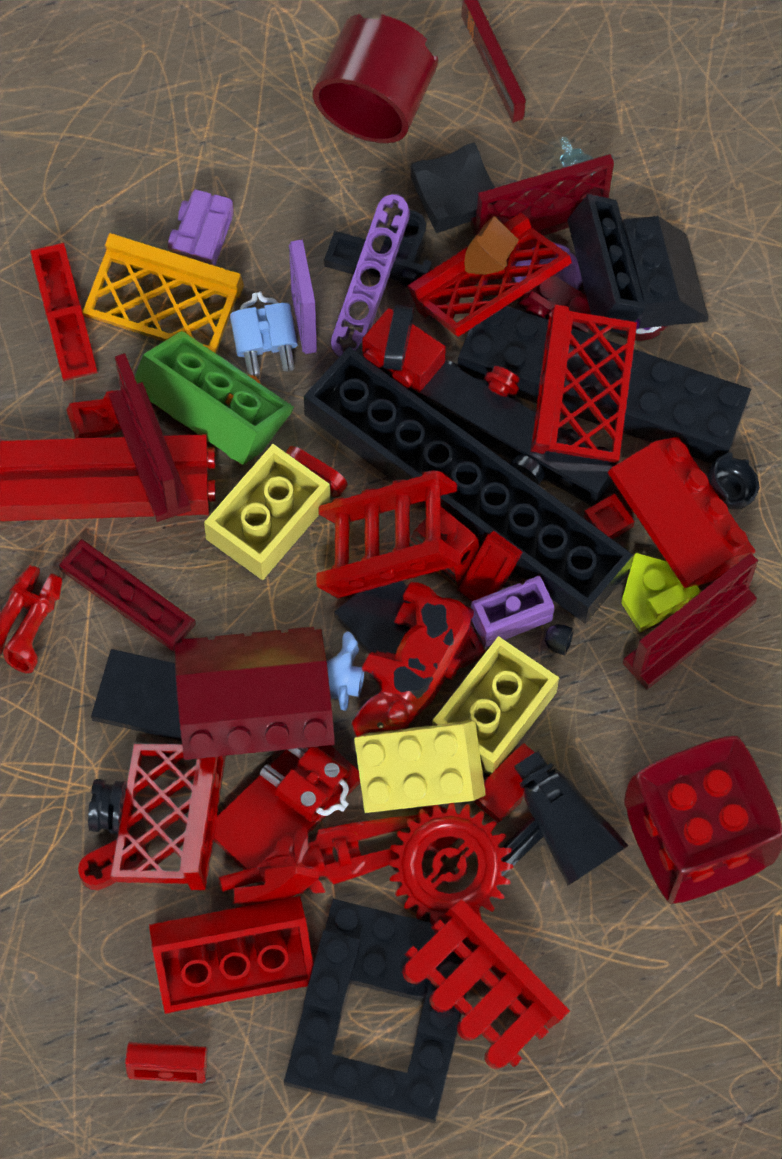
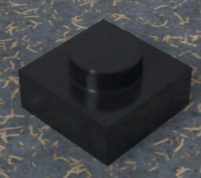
(343, 252)

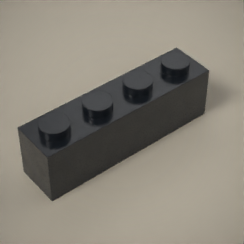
(605, 260)

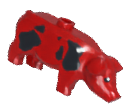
(421, 661)

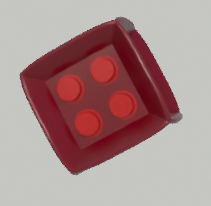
(703, 819)

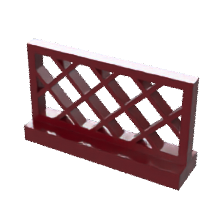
(549, 212)
(147, 445)
(693, 624)

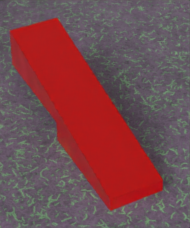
(63, 312)

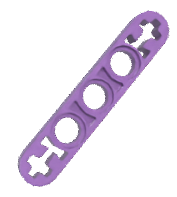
(367, 260)

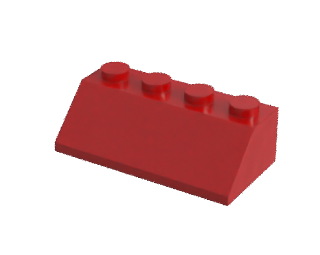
(681, 512)
(232, 954)

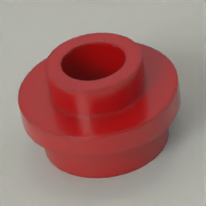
(502, 381)

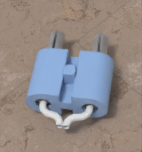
(264, 331)

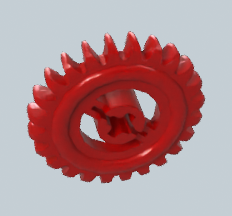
(476, 837)

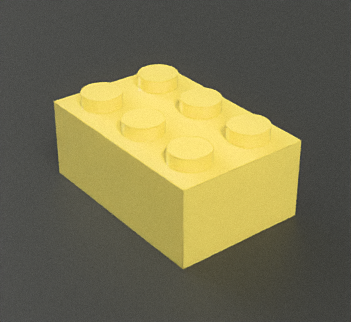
(267, 511)
(504, 699)
(420, 766)

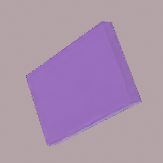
(302, 296)

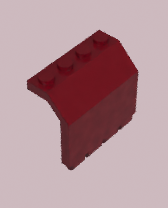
(253, 693)

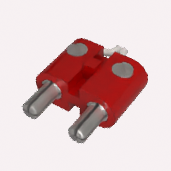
(311, 783)

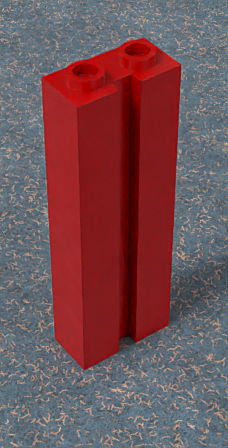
(94, 478)

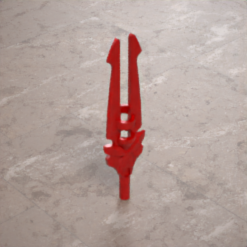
(319, 853)

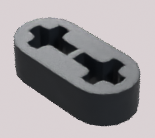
(398, 337)

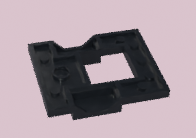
(368, 951)

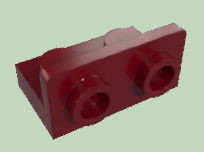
(554, 291)

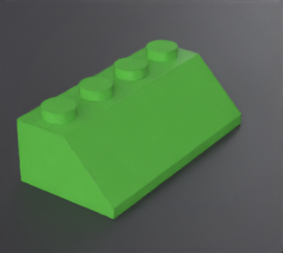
(194, 388)

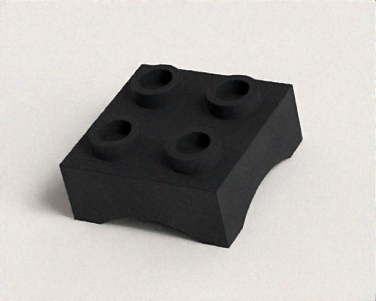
(451, 186)

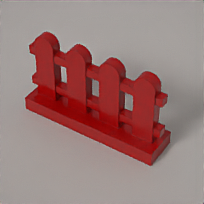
(514, 982)

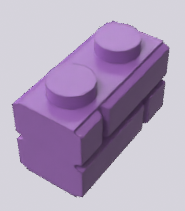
(202, 227)
(512, 611)

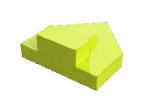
(653, 592)

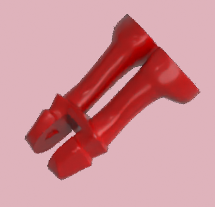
(19, 650)

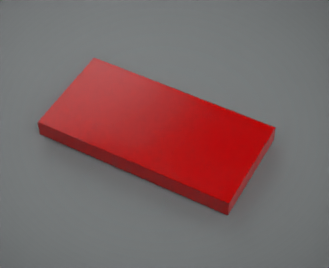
(258, 818)

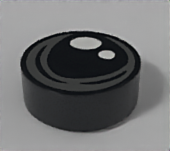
(529, 467)

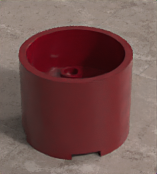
(375, 78)

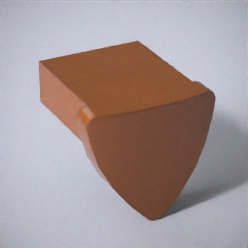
(490, 248)

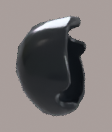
(733, 481)

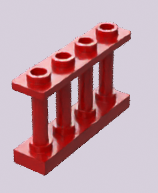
(402, 561)

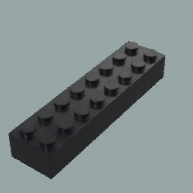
(662, 395)

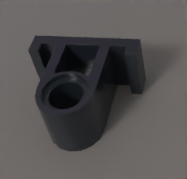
(409, 253)

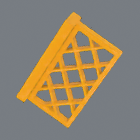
(169, 266)

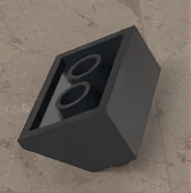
(665, 273)

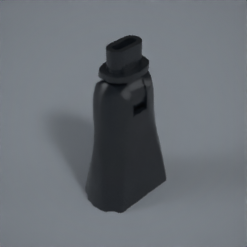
(569, 823)

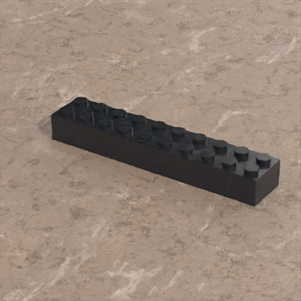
(410, 437)

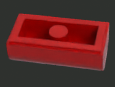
(166, 1062)

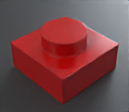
(610, 517)

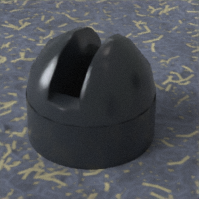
(559, 638)

